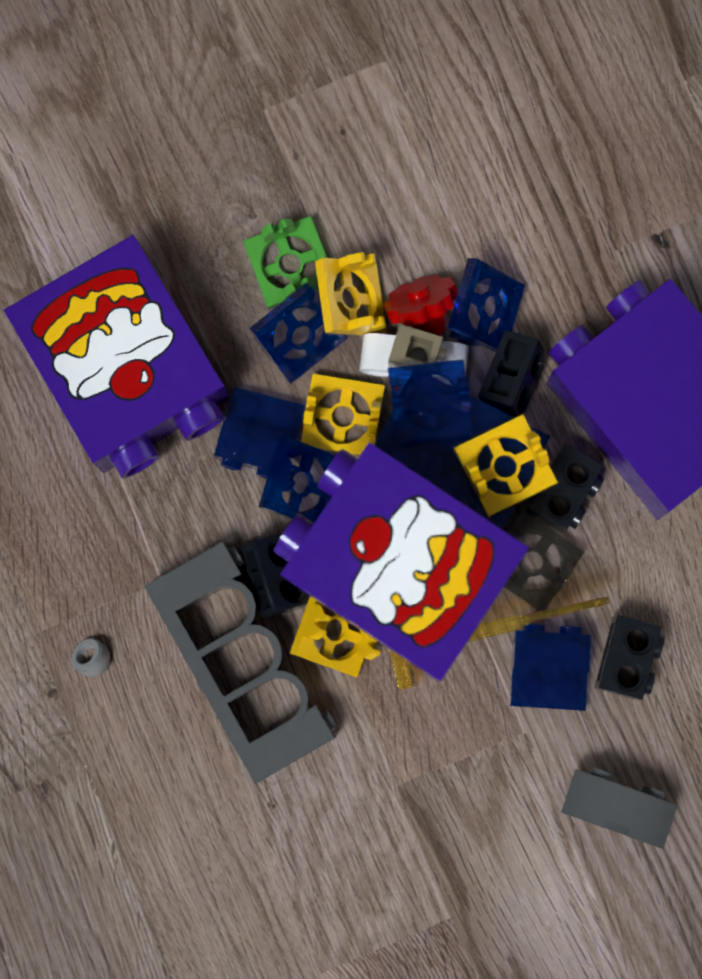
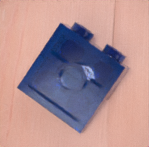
(253, 430)
(550, 668)

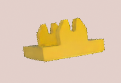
(333, 303)
(323, 385)
(515, 429)
(314, 627)

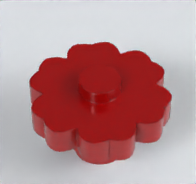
(422, 303)

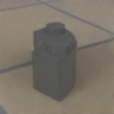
(619, 808)

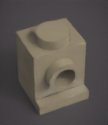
(412, 339)

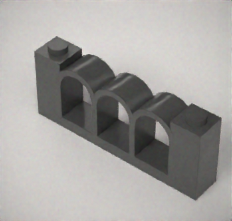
(189, 585)

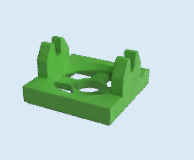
(259, 244)

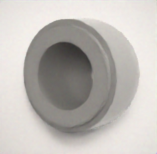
(99, 662)

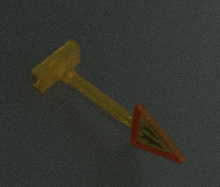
(406, 673)

